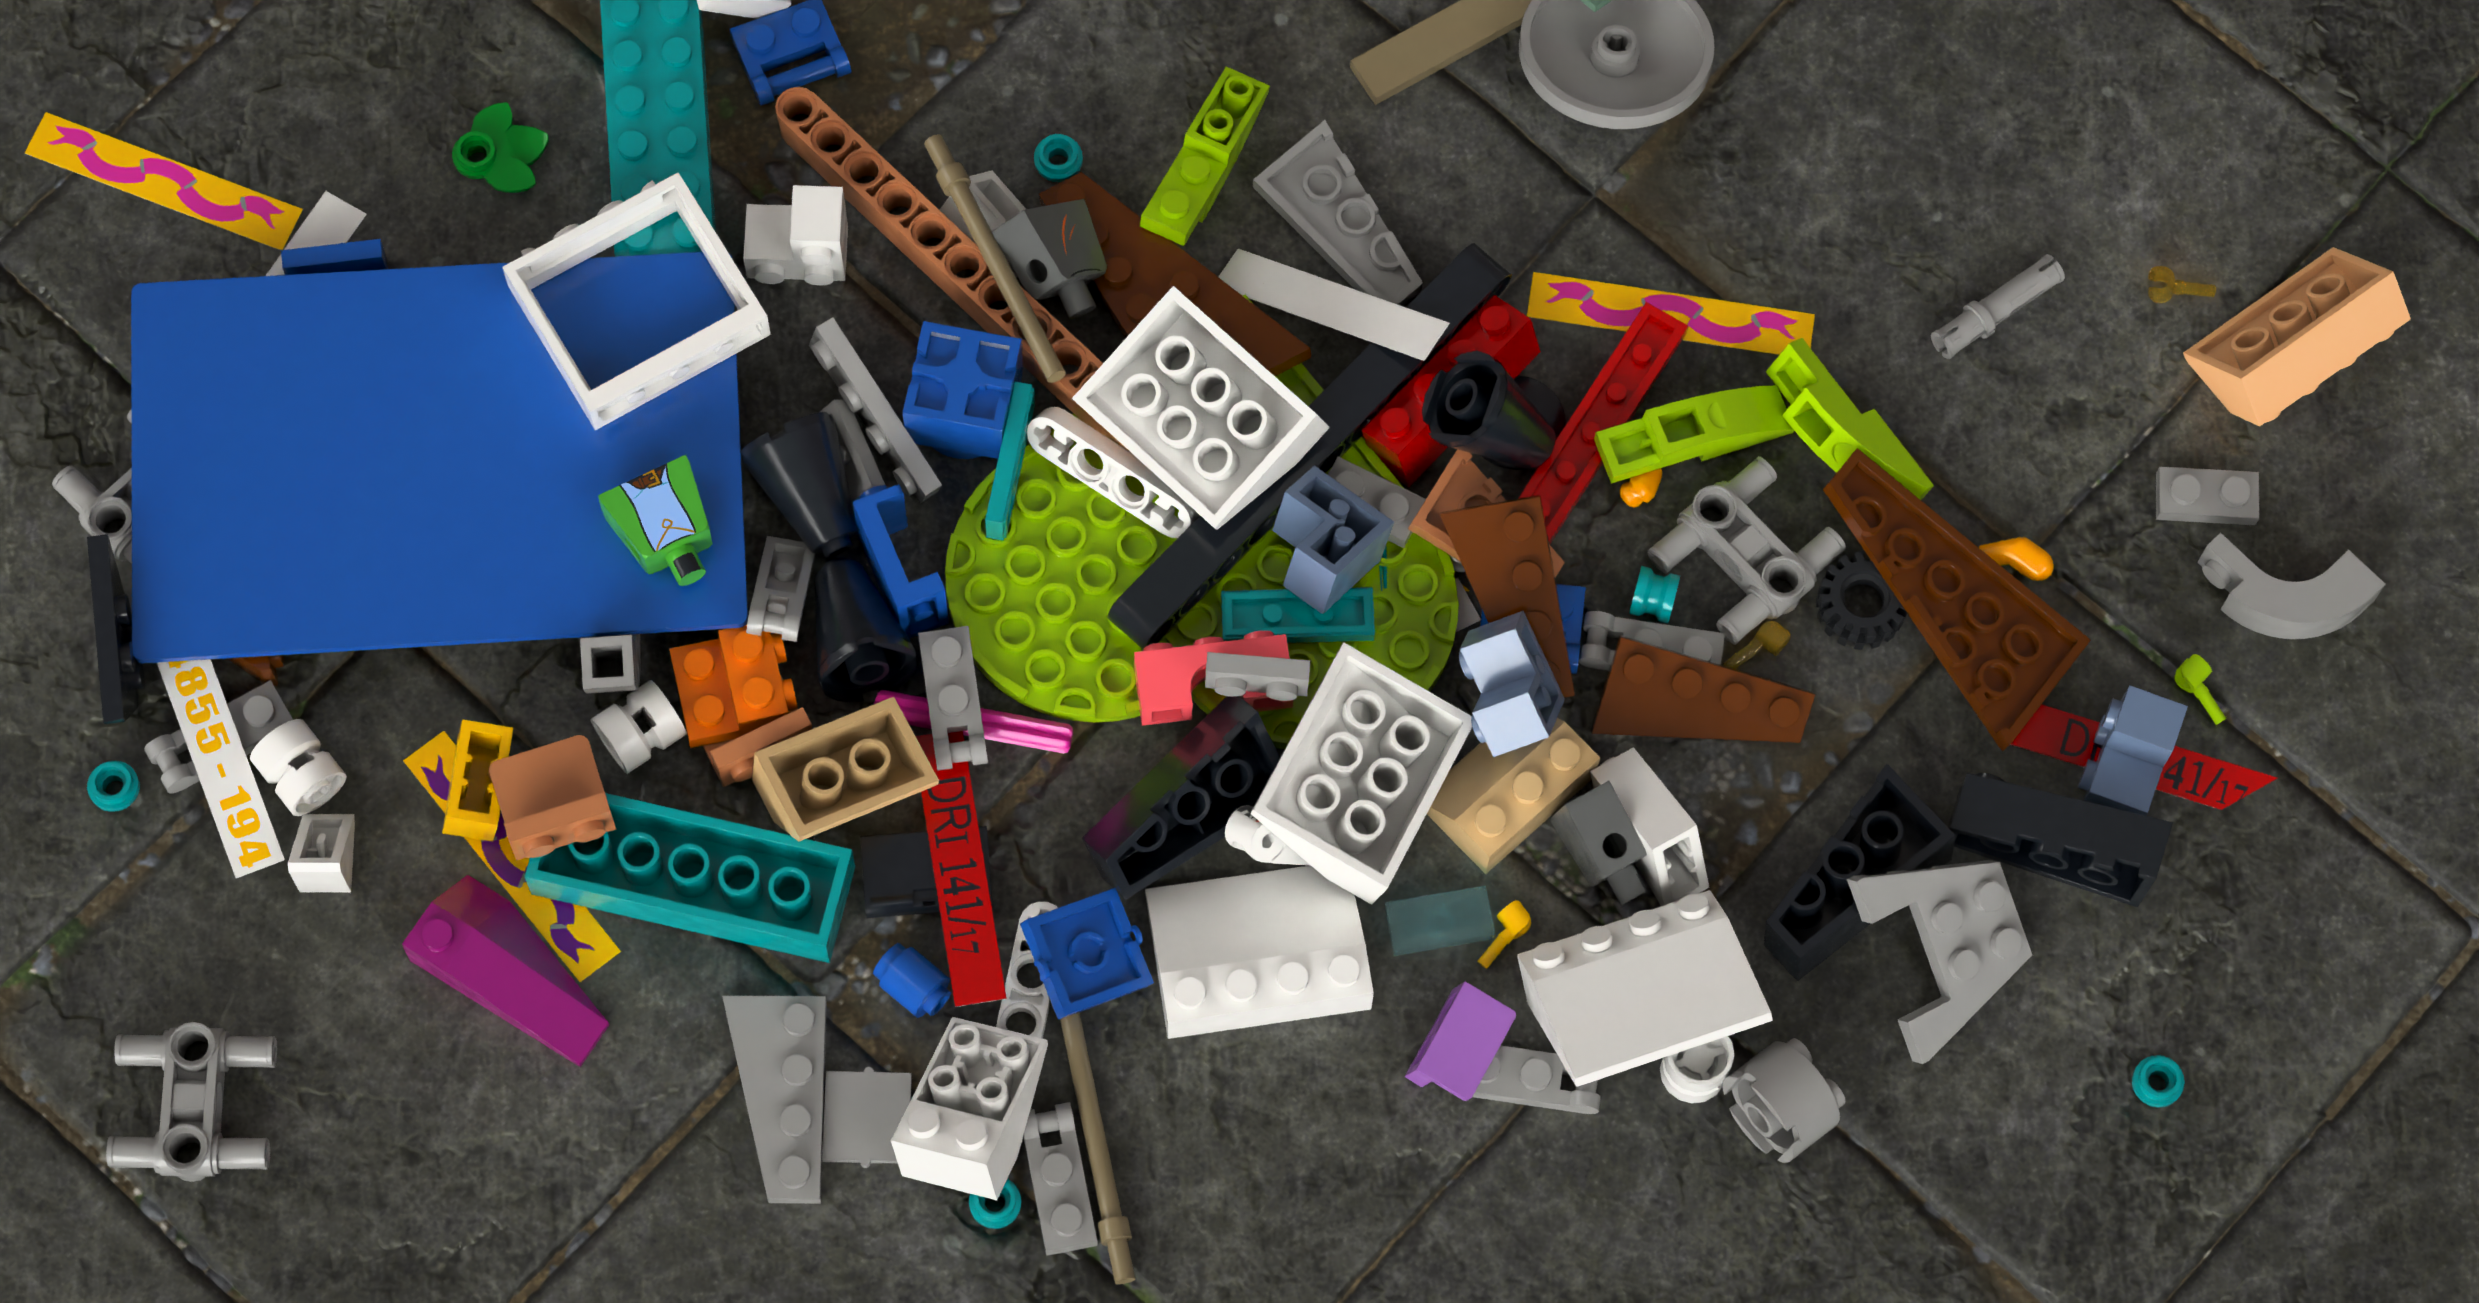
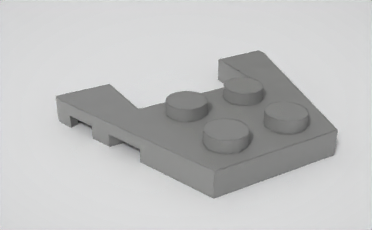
(1967, 935)

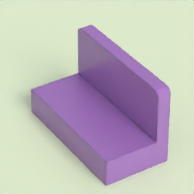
(1462, 1042)

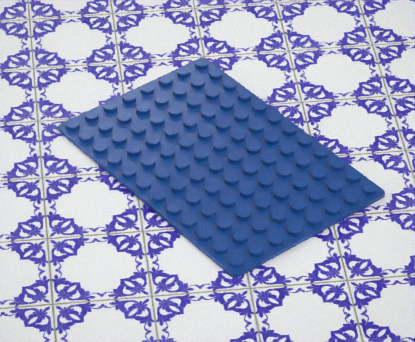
(411, 461)

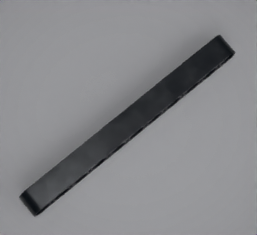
(1347, 405)

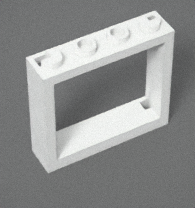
(672, 366)

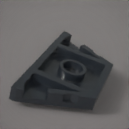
(118, 670)

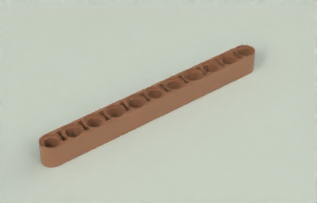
(919, 224)

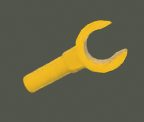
(1516, 923)

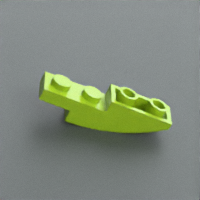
(1206, 157)
(1833, 424)
(1693, 428)

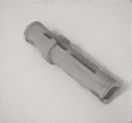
(1982, 316)

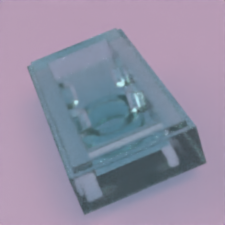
(1439, 920)

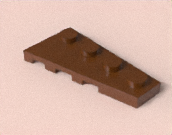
(1512, 571)
(1688, 697)

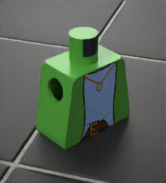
(661, 520)

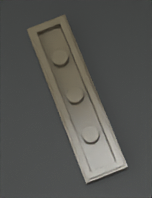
(1434, 44)

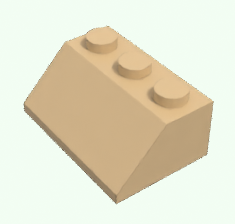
(842, 770)
(1501, 800)

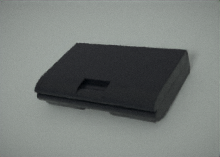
(901, 873)

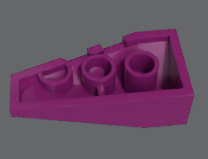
(498, 960)

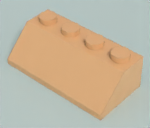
(2299, 335)

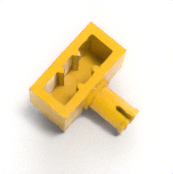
(471, 800)

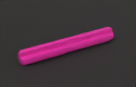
(996, 724)

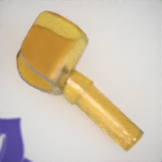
(2177, 287)
(1770, 636)

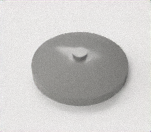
(1619, 64)

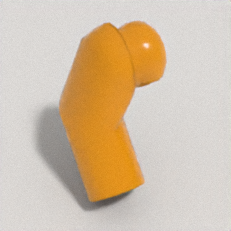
(1641, 488)
(2022, 556)

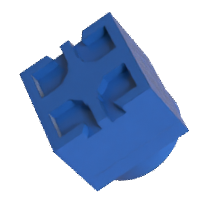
(961, 390)

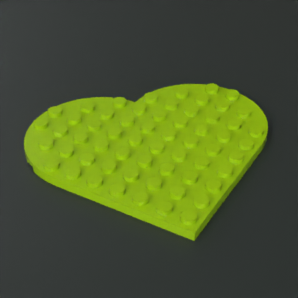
(1070, 553)

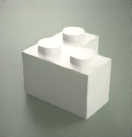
(798, 239)

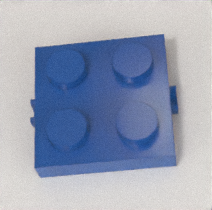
(1087, 953)

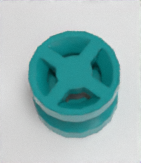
(1654, 594)

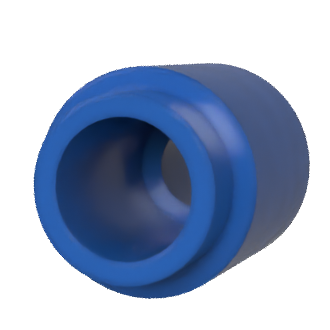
(912, 980)

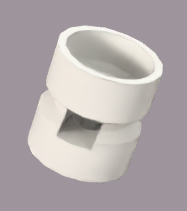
(623, 735)
(301, 772)
(1698, 1071)

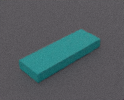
(1010, 461)
(1287, 614)

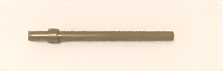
(956, 183)
(1114, 1227)

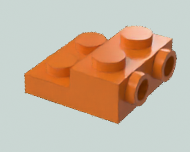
(731, 685)

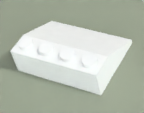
(1199, 410)
(1361, 772)
(1257, 951)
(1642, 988)

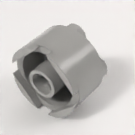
(1783, 1099)

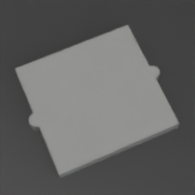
(863, 1115)

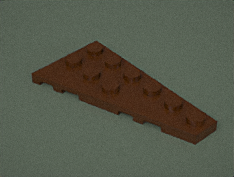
(1148, 266)
(1978, 619)

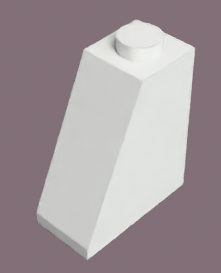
(1667, 832)

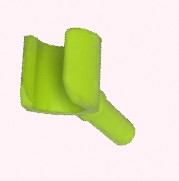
(2191, 677)

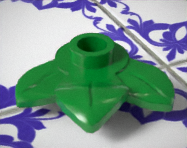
(507, 149)

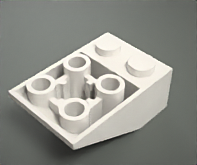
(970, 1109)

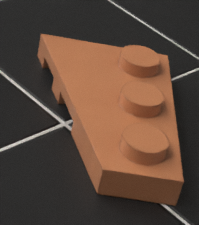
(1458, 488)

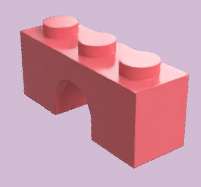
(1170, 674)

